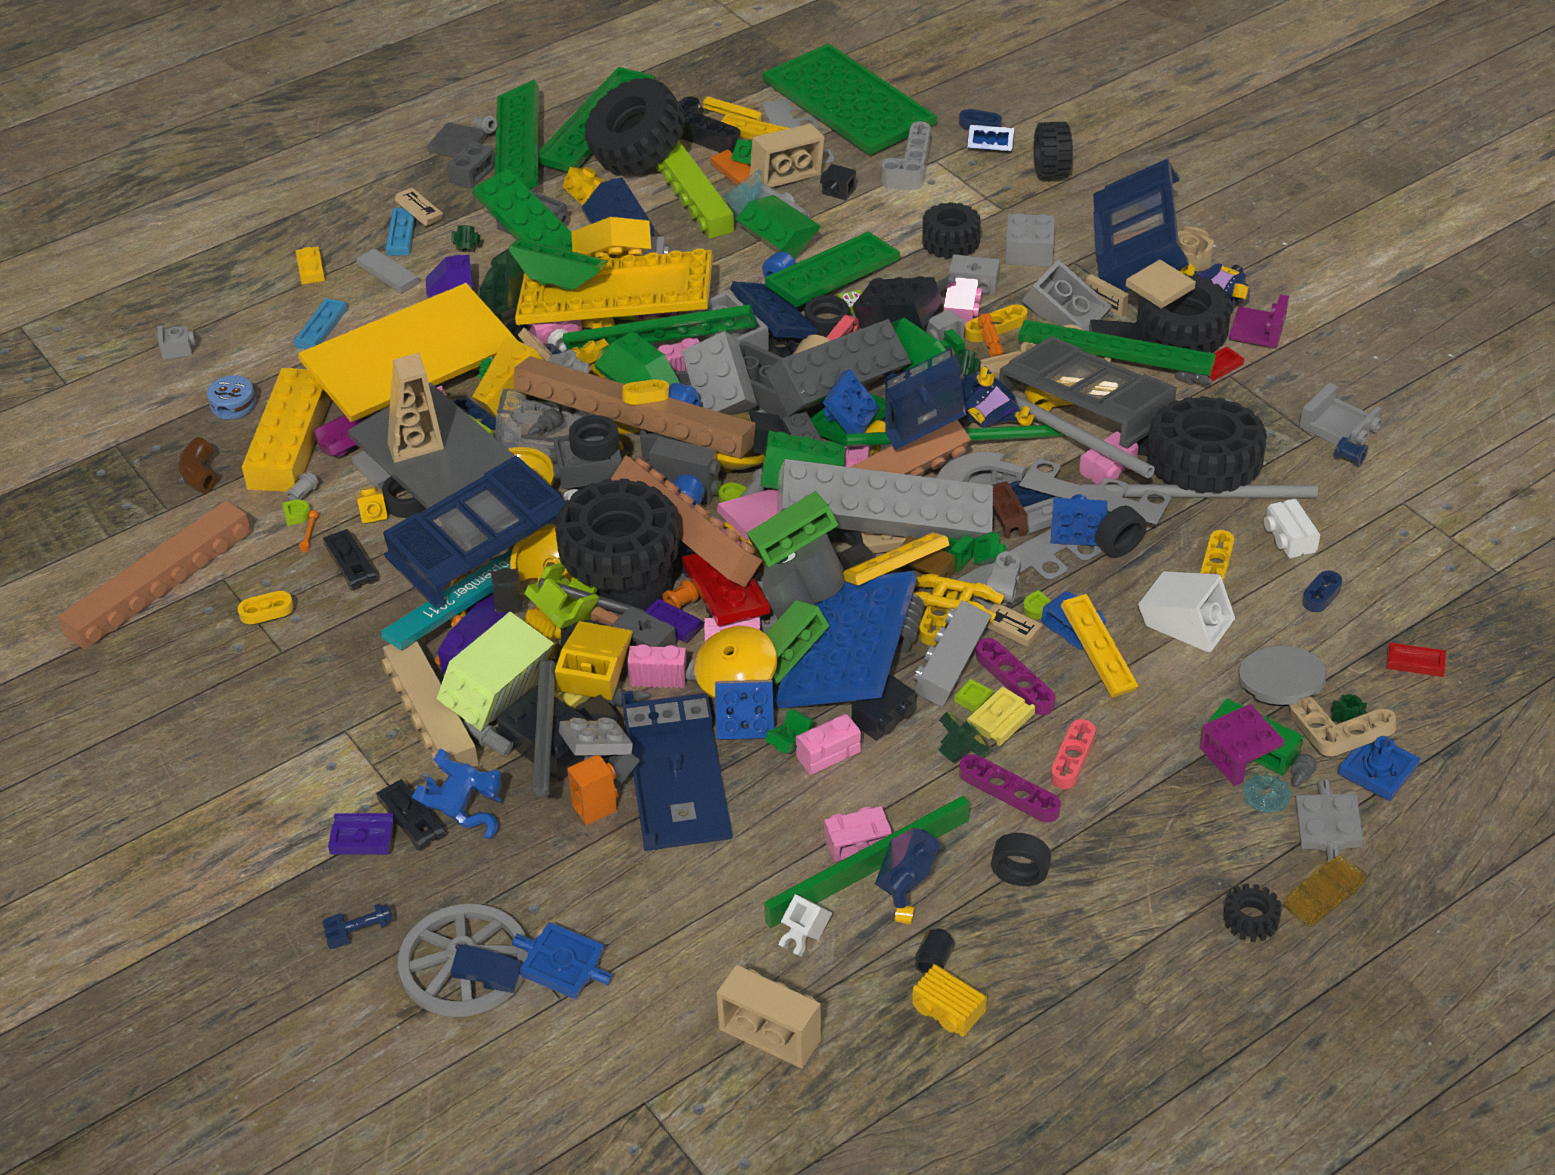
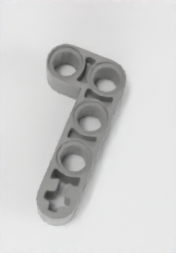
(909, 172)

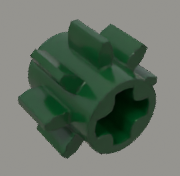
(465, 238)
(969, 362)
(1348, 708)

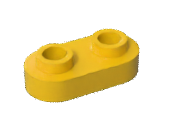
(265, 607)

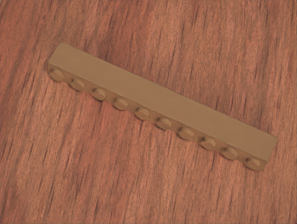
(604, 398)

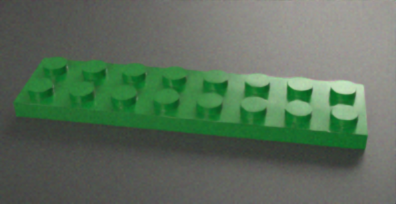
(518, 133)
(568, 145)

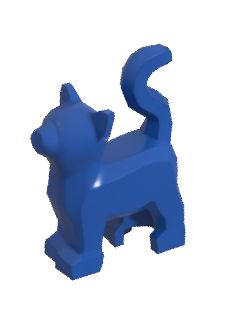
(457, 790)

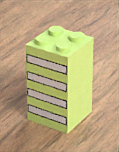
(494, 671)

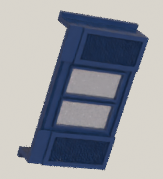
(1137, 224)
(470, 527)

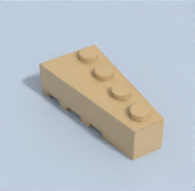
(412, 415)

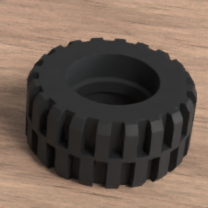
(1190, 322)

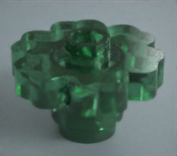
(961, 739)

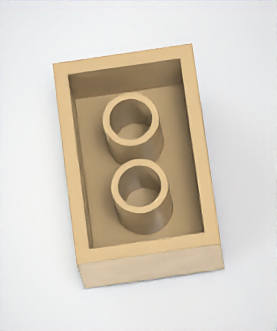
(787, 155)
(769, 1016)

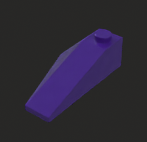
(449, 274)
(468, 629)

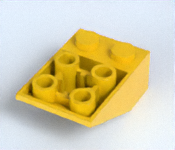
(592, 660)

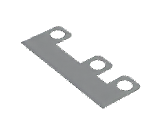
(779, 114)
(1048, 484)
(1032, 553)

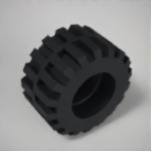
(1053, 150)
(951, 230)

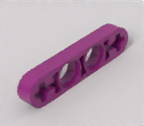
(1017, 674)
(1012, 784)

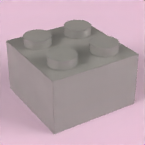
(1030, 239)

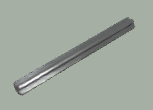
(544, 728)

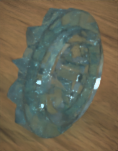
(1270, 802)

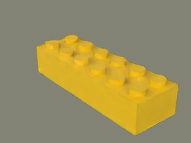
(286, 432)

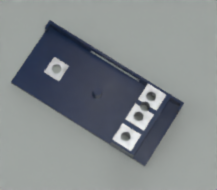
(924, 398)
(676, 771)

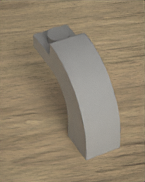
(982, 468)

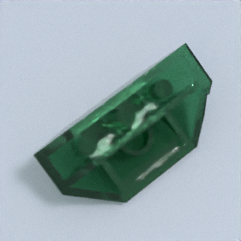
(502, 285)

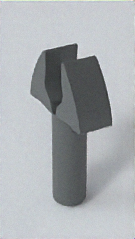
(946, 282)

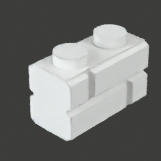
(1292, 528)

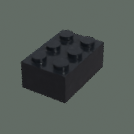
(898, 299)
(519, 726)

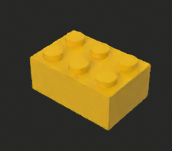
(612, 238)

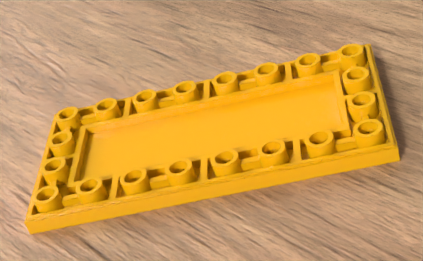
(623, 288)
(447, 330)

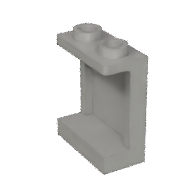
(1337, 419)

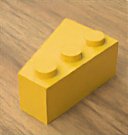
(501, 373)

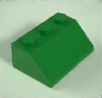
(777, 225)
(785, 446)

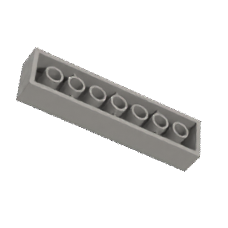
(889, 500)

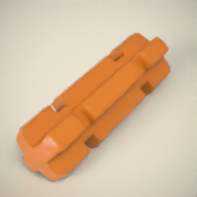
(990, 335)

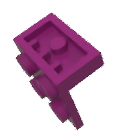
(1260, 326)
(1238, 740)

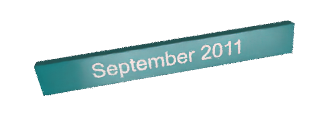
(457, 598)

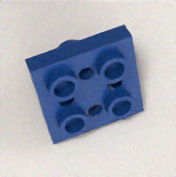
(850, 403)
(1076, 516)
(732, 695)
(1381, 761)

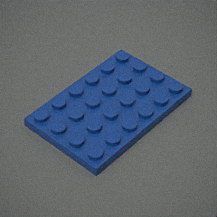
(856, 648)

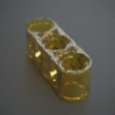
(1325, 890)

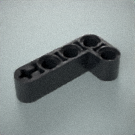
(706, 130)

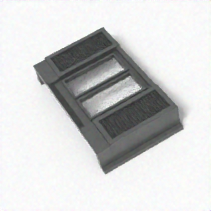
(1091, 384)

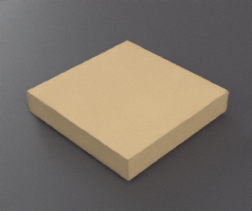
(1160, 283)

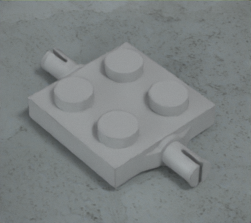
(1329, 821)

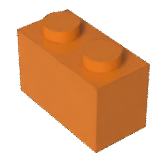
(592, 789)

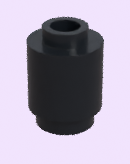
(934, 950)

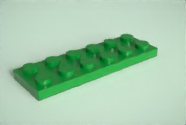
(522, 211)
(832, 268)

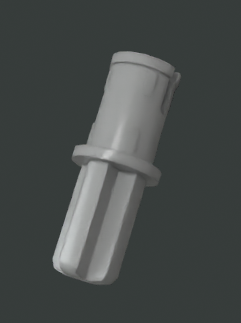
(491, 738)

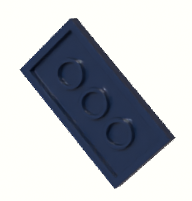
(773, 311)

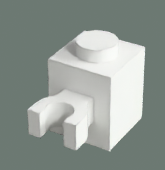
(805, 920)

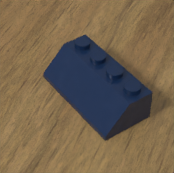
(614, 199)

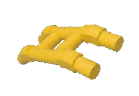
(966, 589)

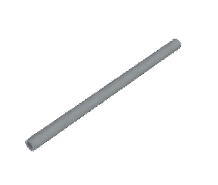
(1087, 438)
(1247, 491)

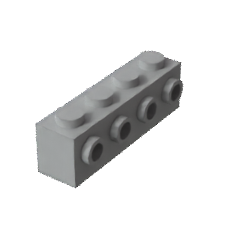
(951, 654)

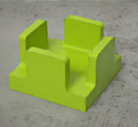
(554, 601)

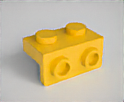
(581, 183)

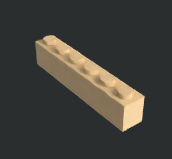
(419, 689)

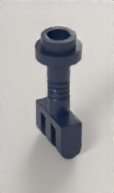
(337, 929)

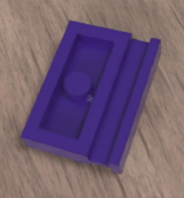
(361, 833)

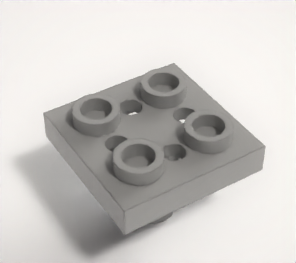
(595, 737)

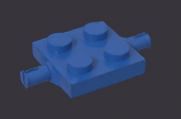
(562, 960)

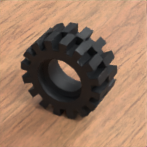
(1247, 925)

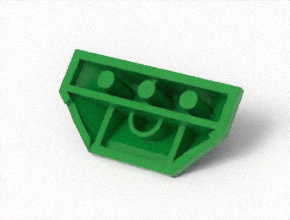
(555, 265)
(916, 342)
(634, 360)

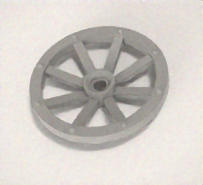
(422, 931)

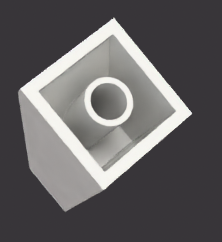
(1188, 608)

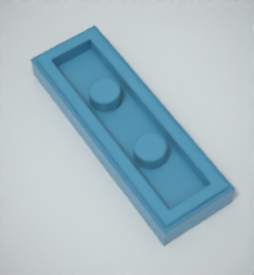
(400, 233)
(321, 324)

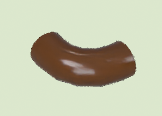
(193, 468)

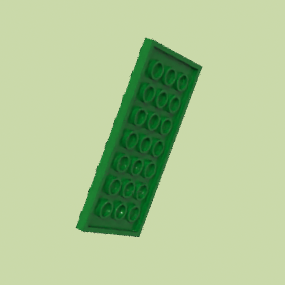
(848, 98)

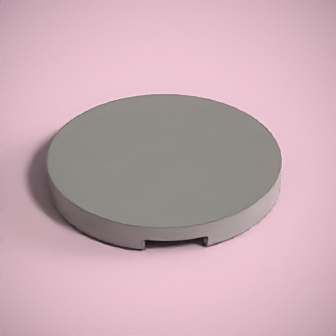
(1282, 674)

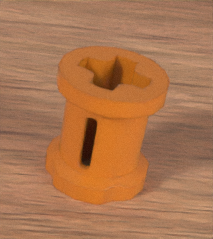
(681, 595)

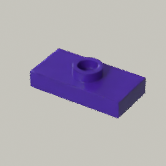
(684, 623)

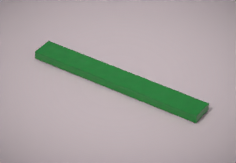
(669, 327)
(1121, 347)
(864, 861)

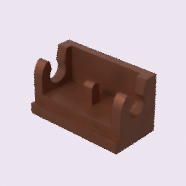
(1009, 509)

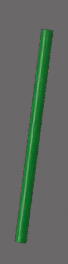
(975, 434)

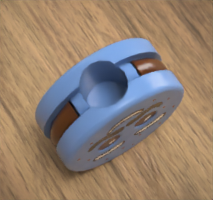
(231, 397)

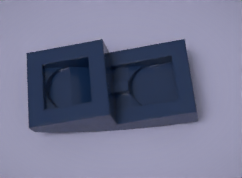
(486, 966)

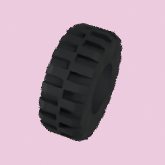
(634, 126)
(1206, 444)
(622, 560)

